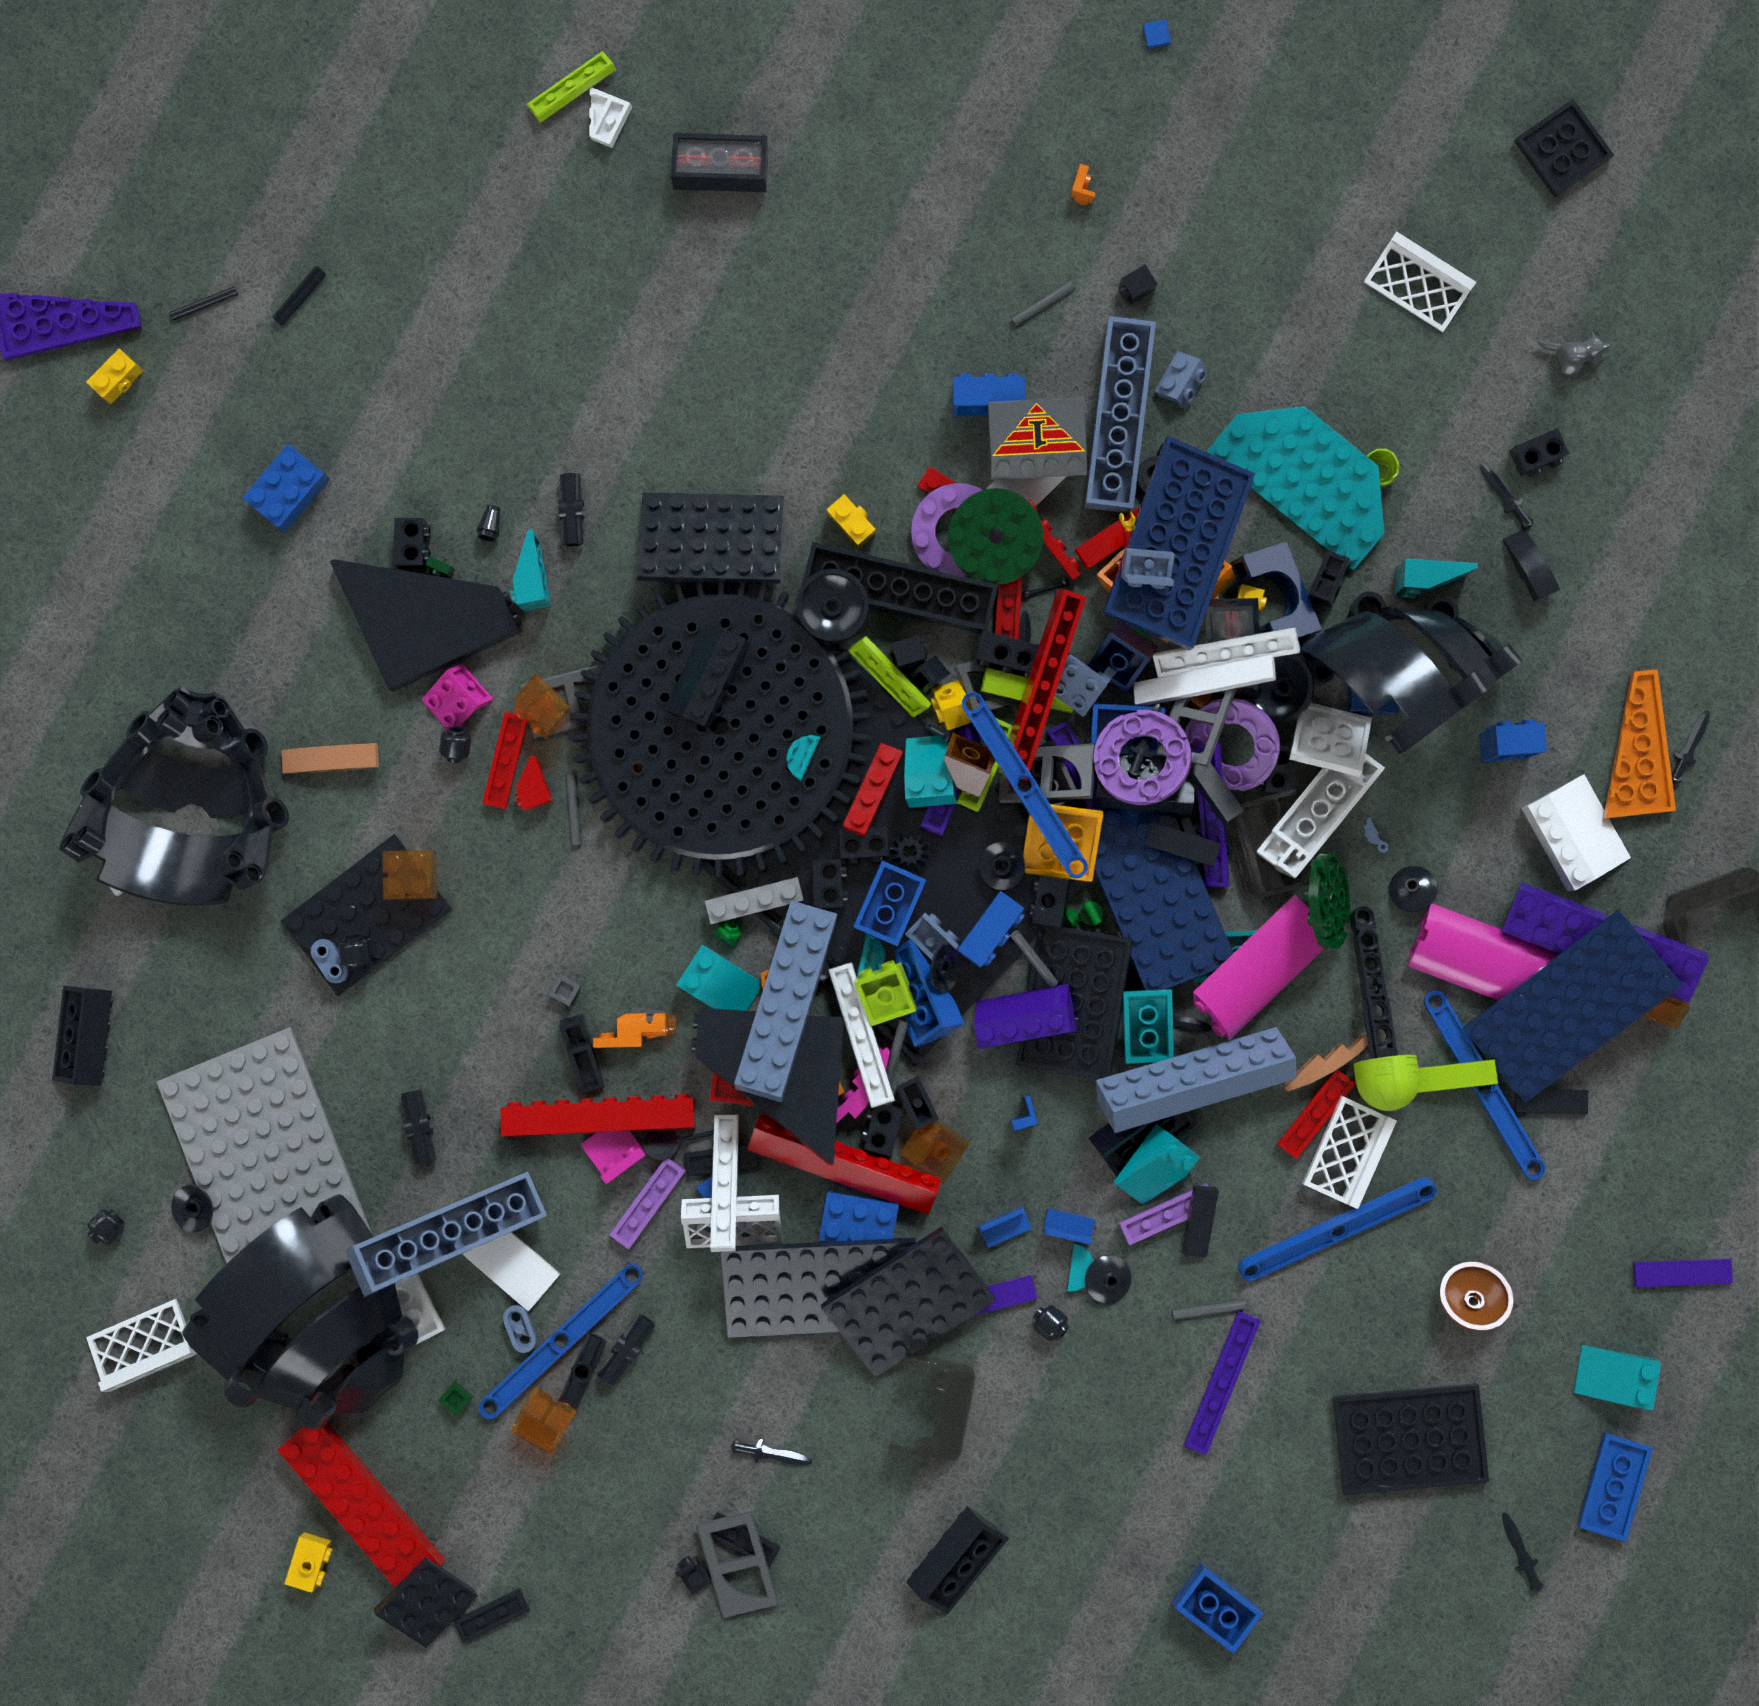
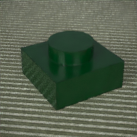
(439, 568)
(455, 1398)

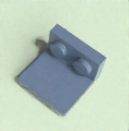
(1081, 685)

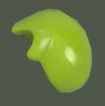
(1387, 465)

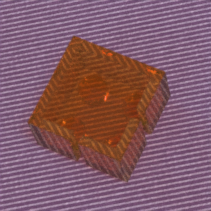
(410, 873)
(543, 1421)

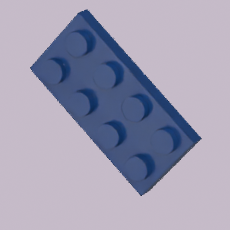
(1614, 1486)

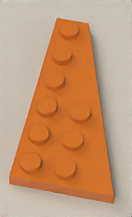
(1641, 764)

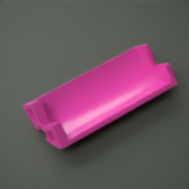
(1473, 953)
(1258, 969)

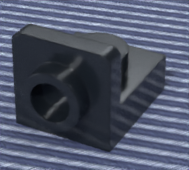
(693, 1574)

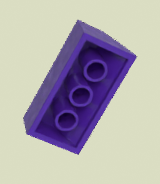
(1024, 1016)

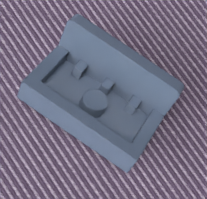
(1182, 379)
(1147, 568)
(930, 936)

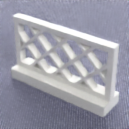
(1431, 264)
(1365, 1164)
(749, 1209)
(146, 1366)

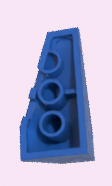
(936, 1011)

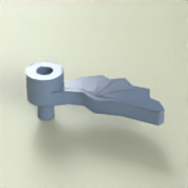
(1373, 836)

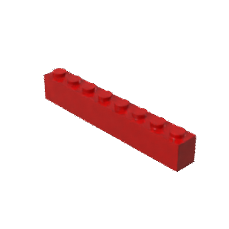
(1045, 674)
(598, 1117)
(850, 1167)

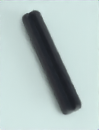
(299, 295)

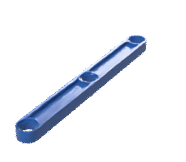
(1034, 799)
(1493, 1098)
(1323, 1235)
(549, 1352)

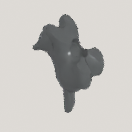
(1574, 354)

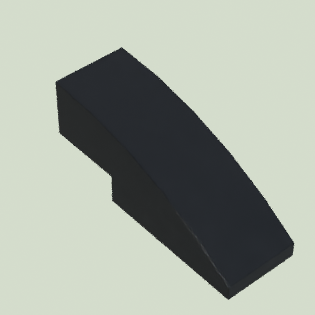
(1531, 565)
(581, 1053)

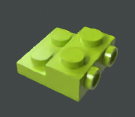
(885, 992)

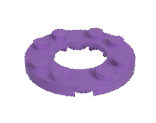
(924, 526)
(1134, 725)
(1261, 729)

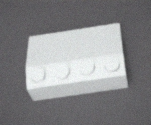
(1575, 833)

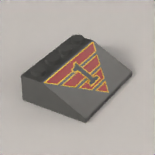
(1037, 438)

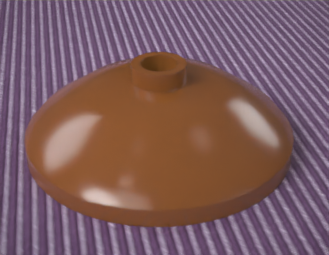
(1483, 1286)

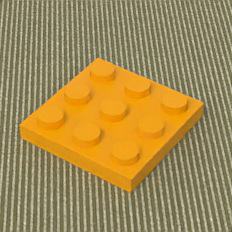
(1084, 829)

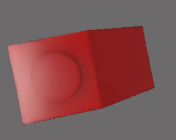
(532, 787)

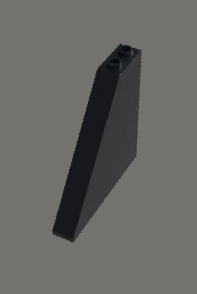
(423, 620)
(813, 1086)

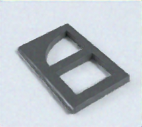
(972, 667)
(568, 680)
(1217, 720)
(1079, 755)
(731, 1600)

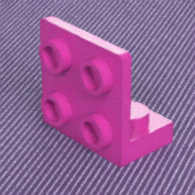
(456, 696)
(613, 1152)

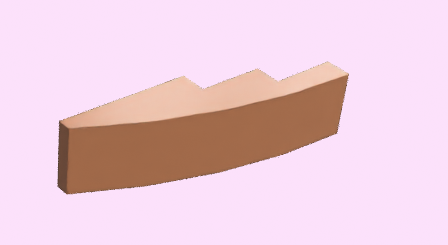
(330, 758)
(1318, 1067)

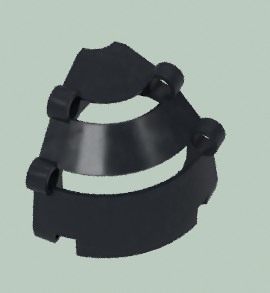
(1386, 664)
(167, 863)
(268, 1285)

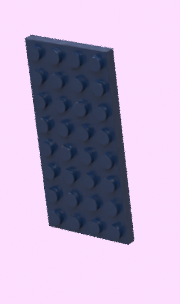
(1194, 514)
(1158, 902)
(1572, 1005)

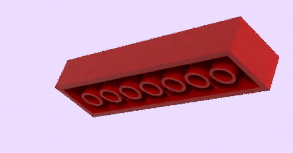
(358, 1502)

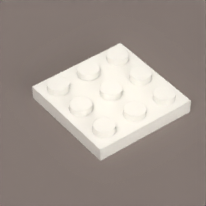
(1331, 739)

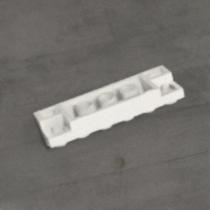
(1316, 817)

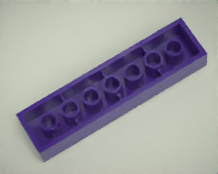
(1560, 922)

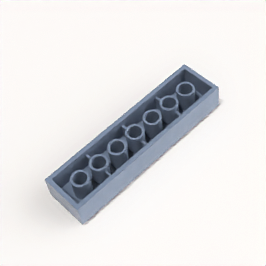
(1120, 415)
(786, 1001)
(1196, 1079)
(445, 1233)

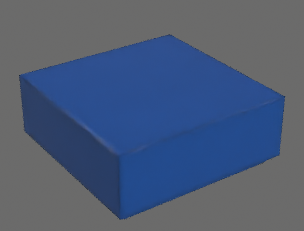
(1156, 34)

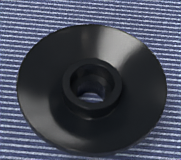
(991, 868)
(1413, 899)
(944, 968)
(184, 1208)
(1097, 1279)

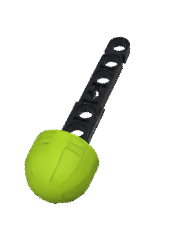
(1386, 1079)

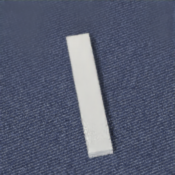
(1227, 651)
(1205, 681)
(861, 1036)
(724, 1183)

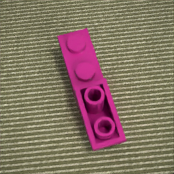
(857, 1100)

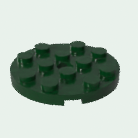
(1000, 511)
(1328, 900)

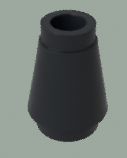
(489, 524)

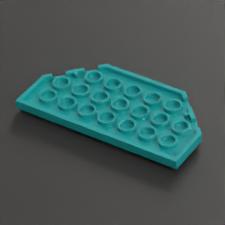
(1309, 476)

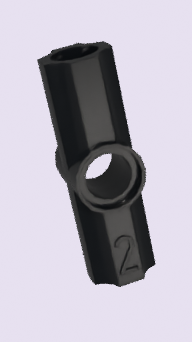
(571, 509)
(417, 1126)
(626, 1349)
(589, 1357)

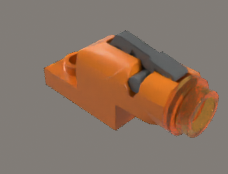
(635, 1026)

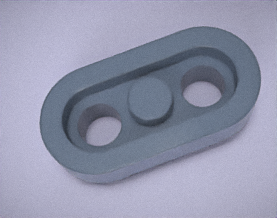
(329, 961)
(519, 1328)

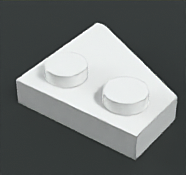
(607, 117)

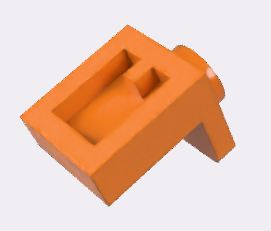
(1082, 180)

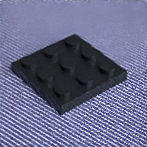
(1564, 148)
(425, 1602)

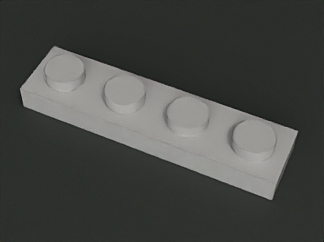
(754, 900)

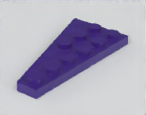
(51, 322)

